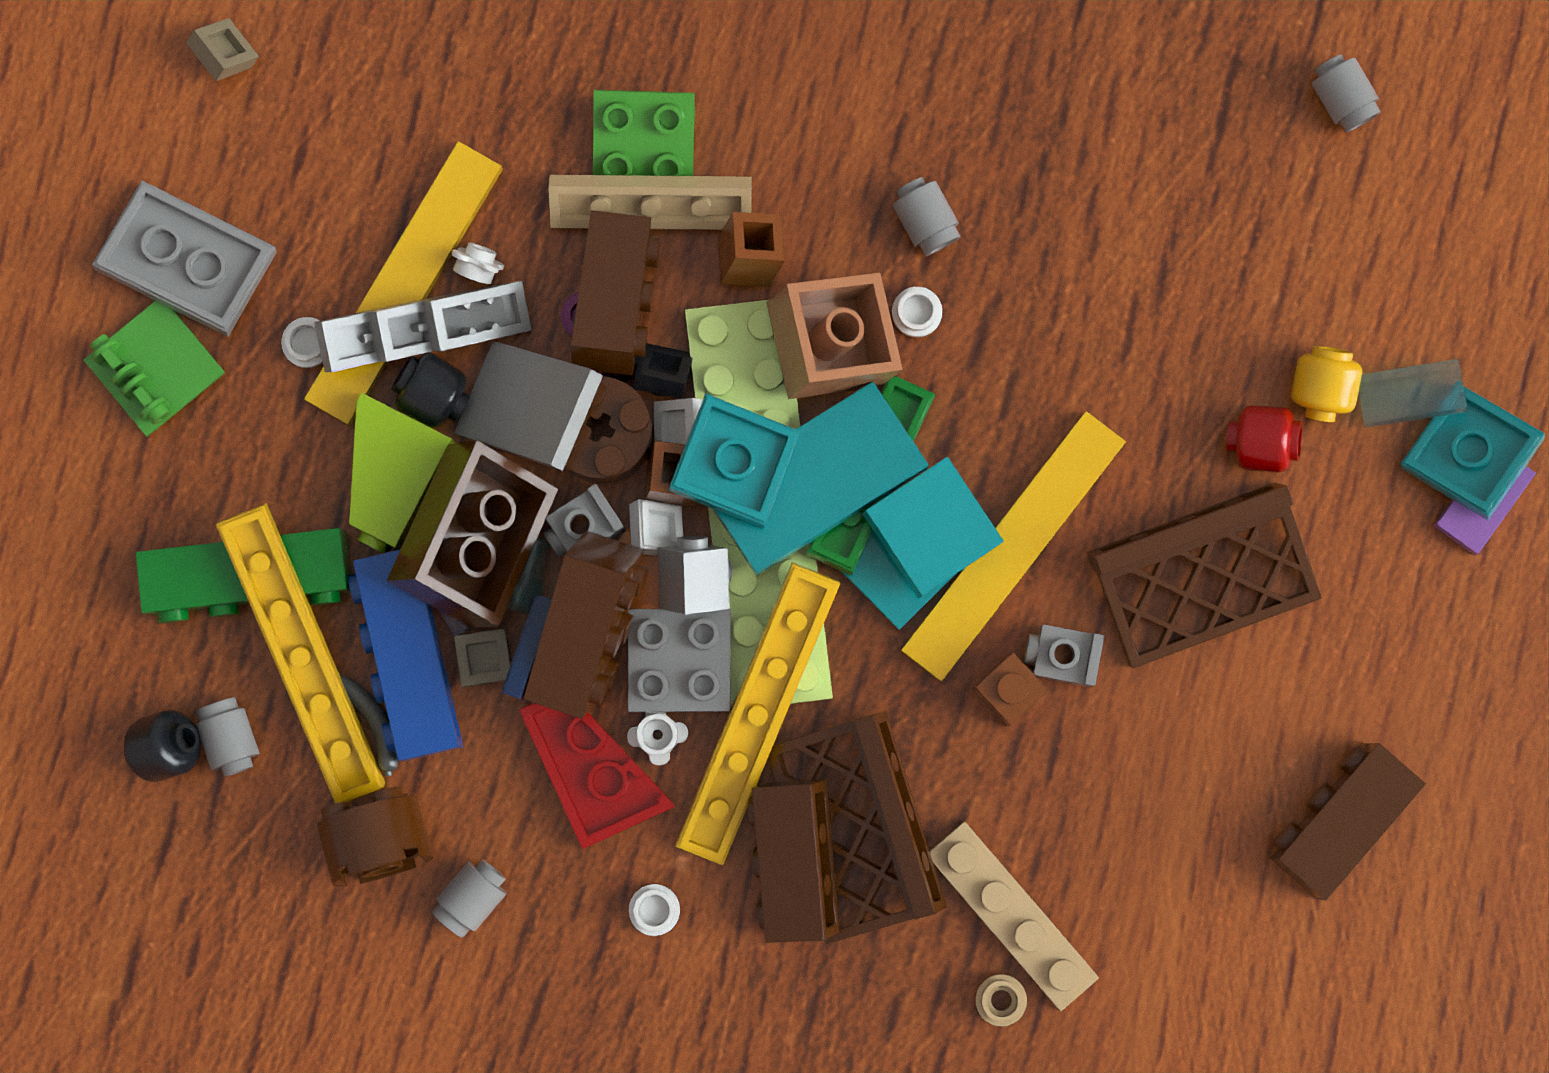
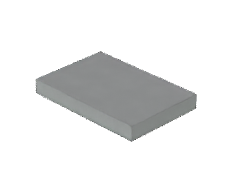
(184, 258)
(528, 404)

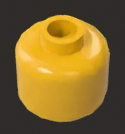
(1326, 383)

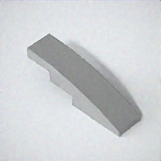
(423, 326)

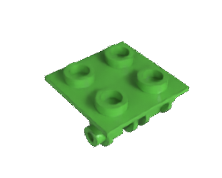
(643, 133)
(153, 366)

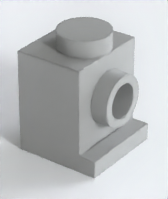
(588, 504)
(1085, 661)

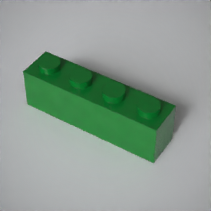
(205, 579)

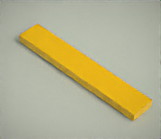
(414, 266)
(1025, 534)
(300, 653)
(757, 713)

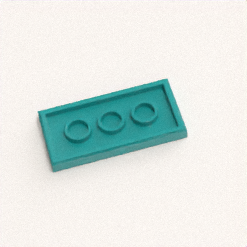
(837, 469)

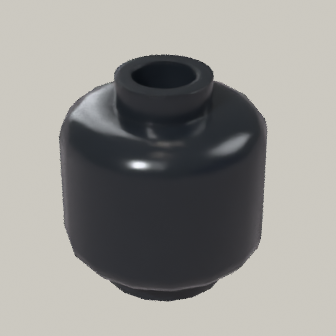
(430, 390)
(162, 746)

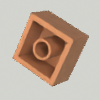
(834, 335)

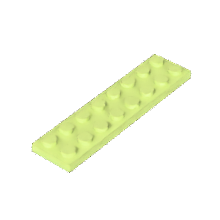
(741, 365)

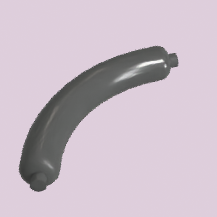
(375, 718)

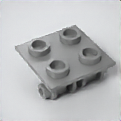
(679, 661)

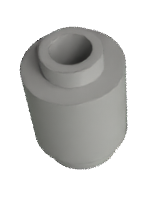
(1346, 92)
(926, 216)
(226, 737)
(469, 897)

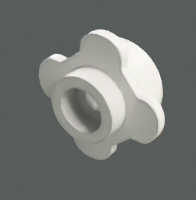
(476, 263)
(659, 749)

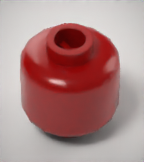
(1265, 438)

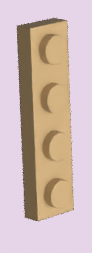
(668, 200)
(1012, 916)

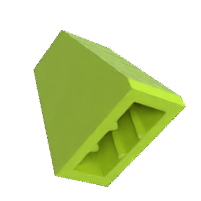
(390, 472)

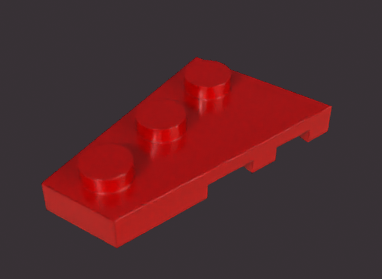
(592, 775)

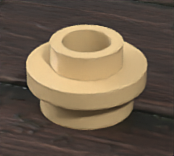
(1012, 1012)

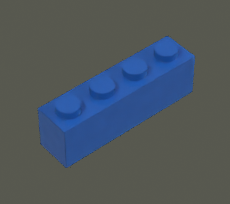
(408, 663)

